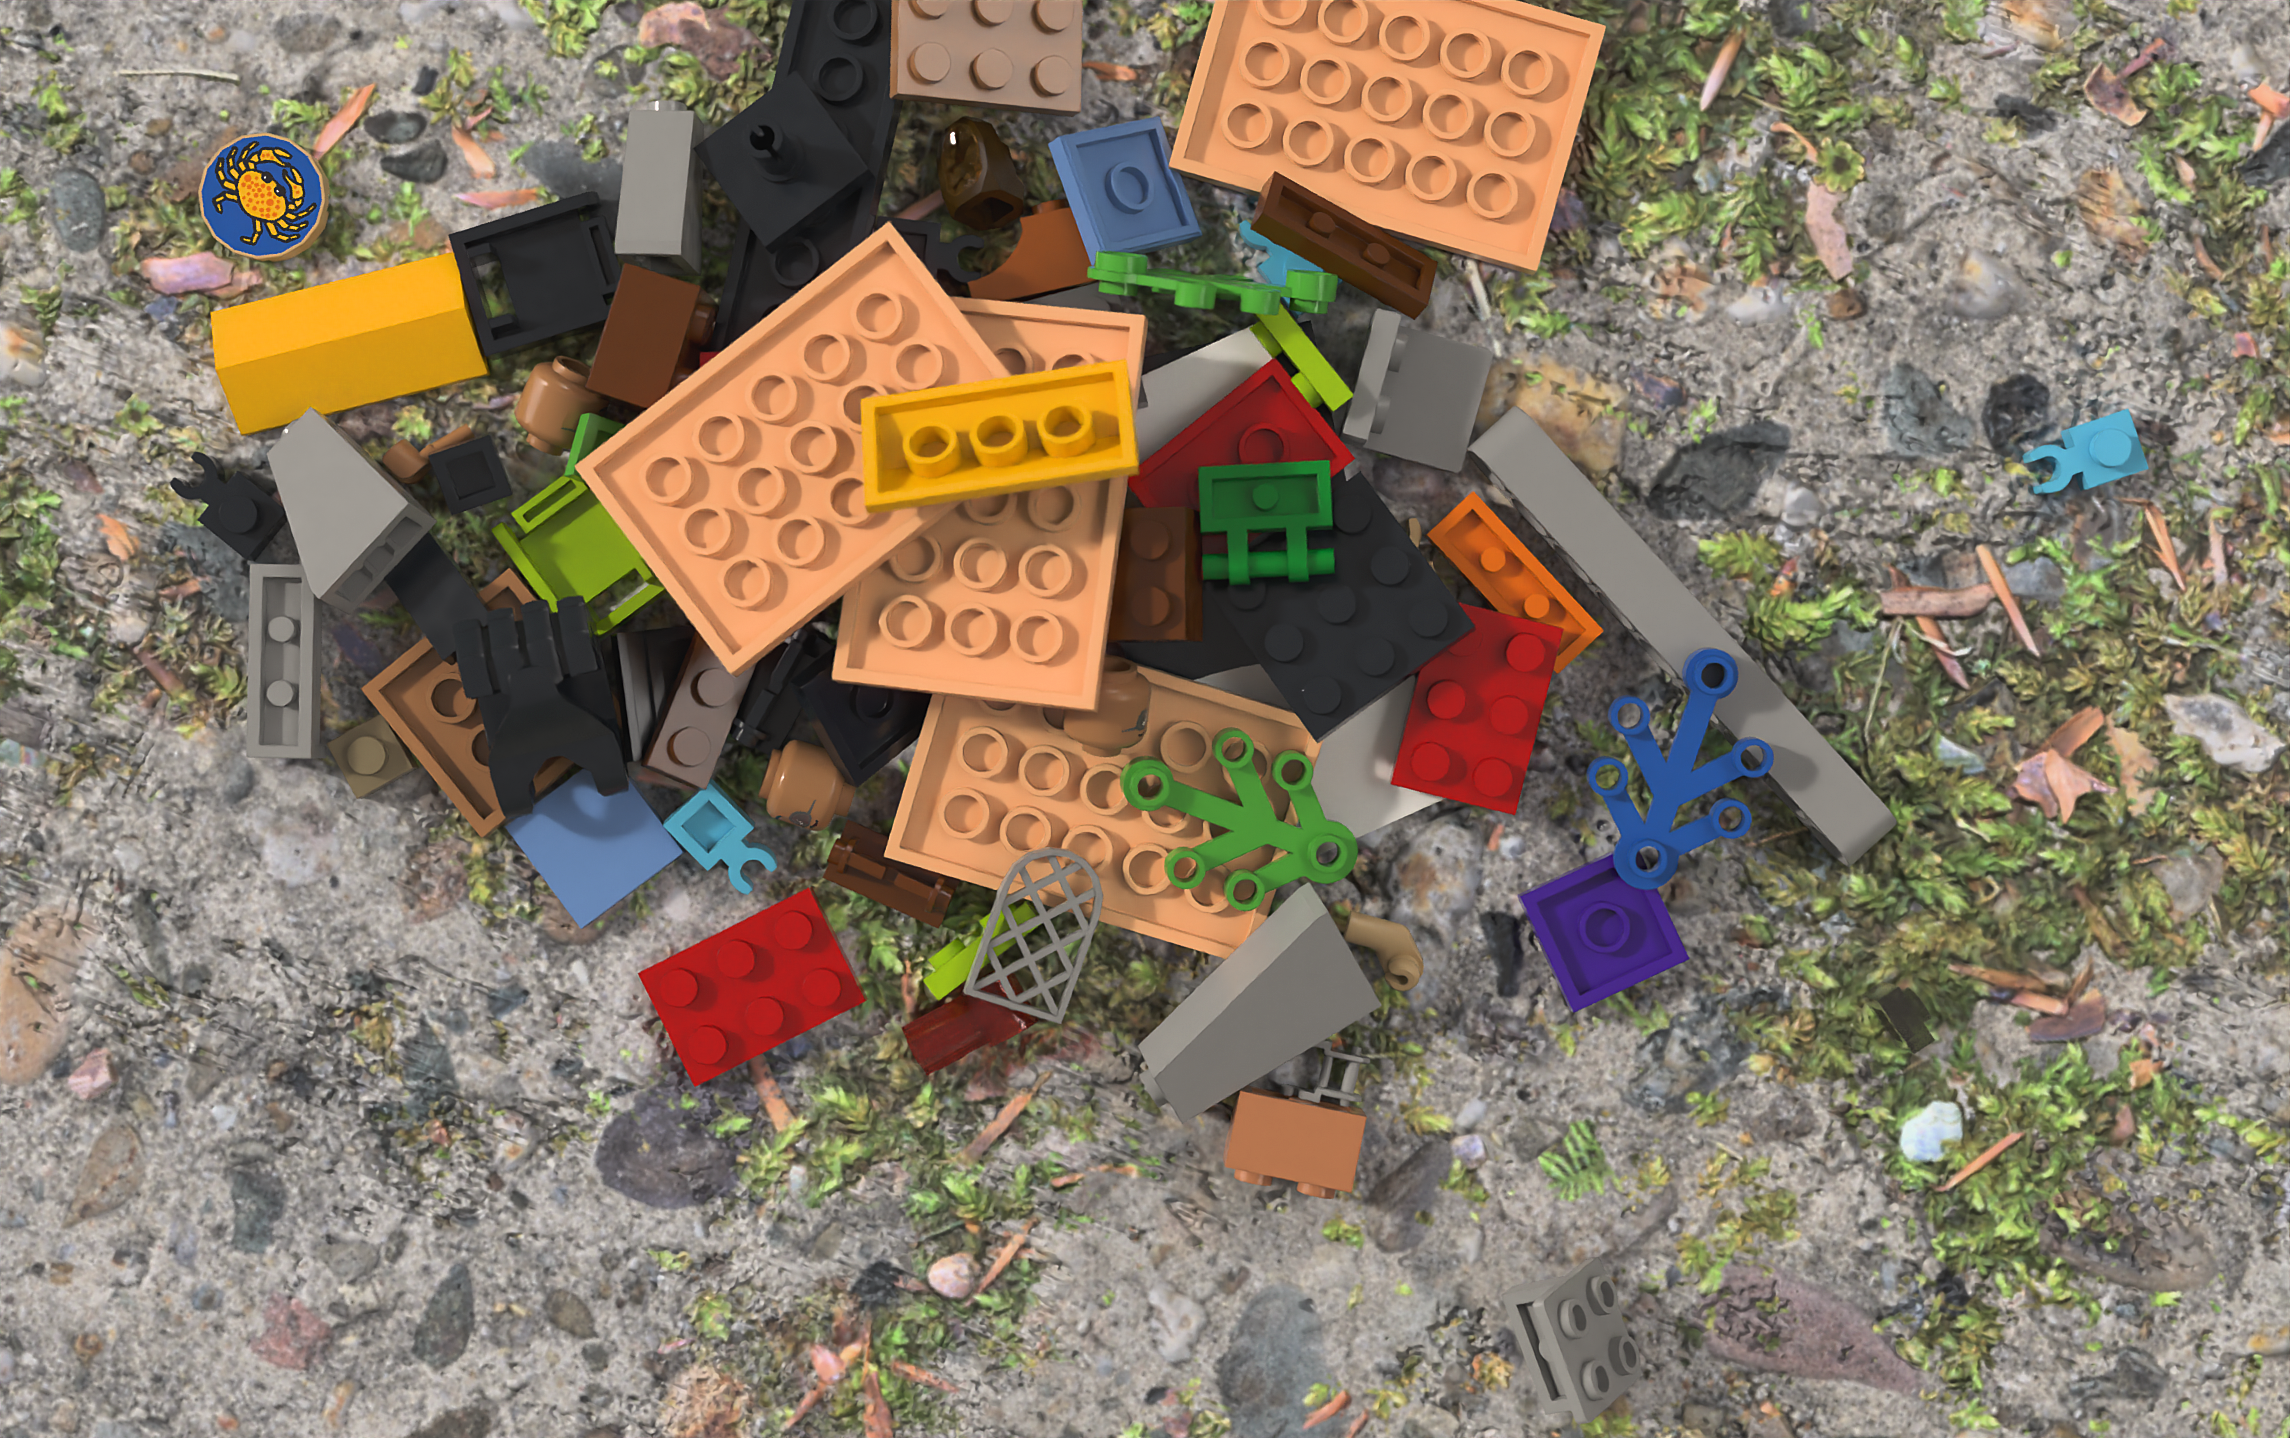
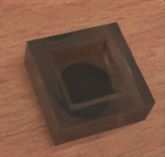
(1900, 1015)

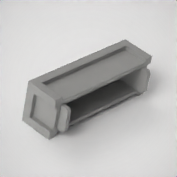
(283, 664)

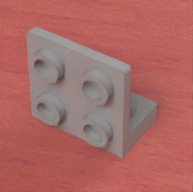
(1415, 394)

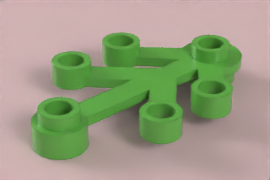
(1123, 272)
(1250, 824)

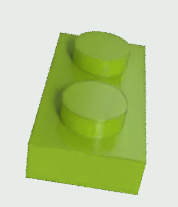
(1315, 376)
(955, 959)

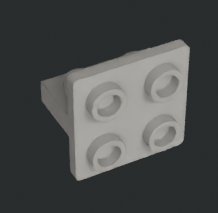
(1574, 1340)

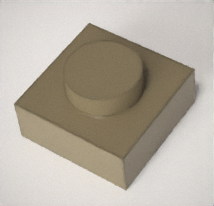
(372, 756)

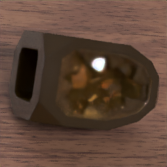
(978, 175)

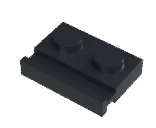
(645, 674)

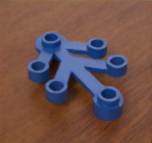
(1673, 780)

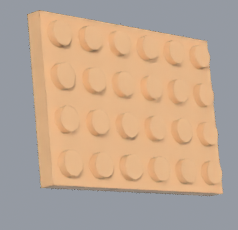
(1400, 111)
(754, 464)
(1009, 586)
(1012, 781)

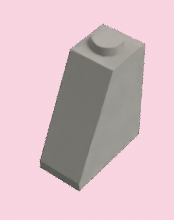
(662, 191)
(342, 510)

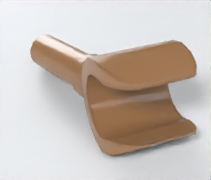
(413, 465)

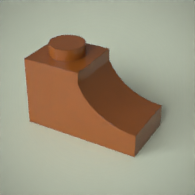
(1045, 261)

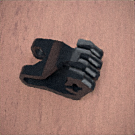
(541, 697)

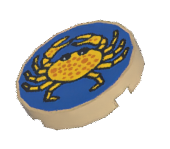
(264, 197)

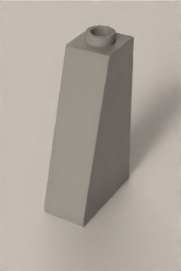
(1258, 1009)

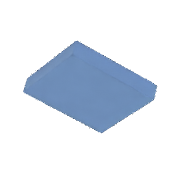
(1124, 188)
(594, 845)

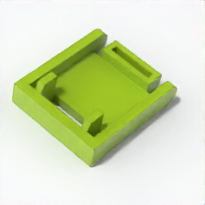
(576, 551)

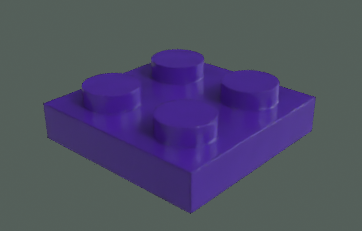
(1601, 931)

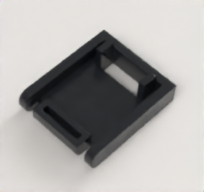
(553, 270)

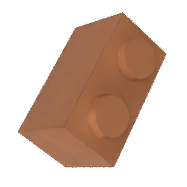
(1294, 1141)

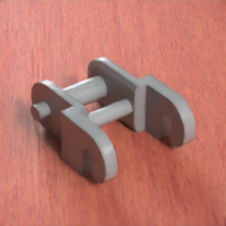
(1347, 1089)

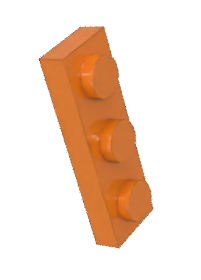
(1510, 575)

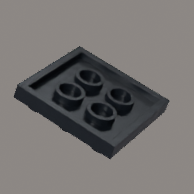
(1347, 633)

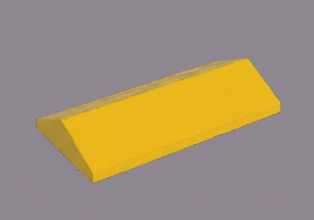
(347, 344)
(998, 436)

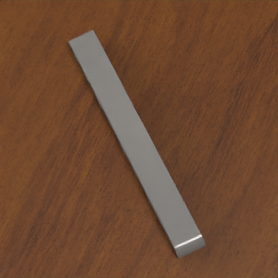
(1672, 626)

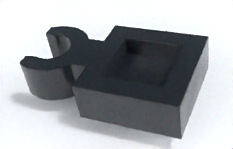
(935, 255)
(238, 510)

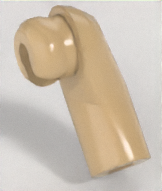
(1392, 945)

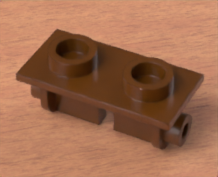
(860, 866)

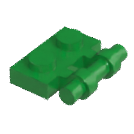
(1264, 500)

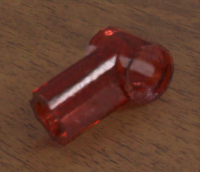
(964, 1026)

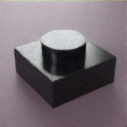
(470, 473)

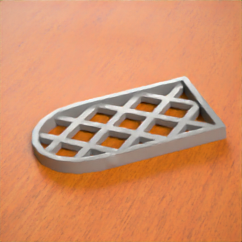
(1014, 1002)

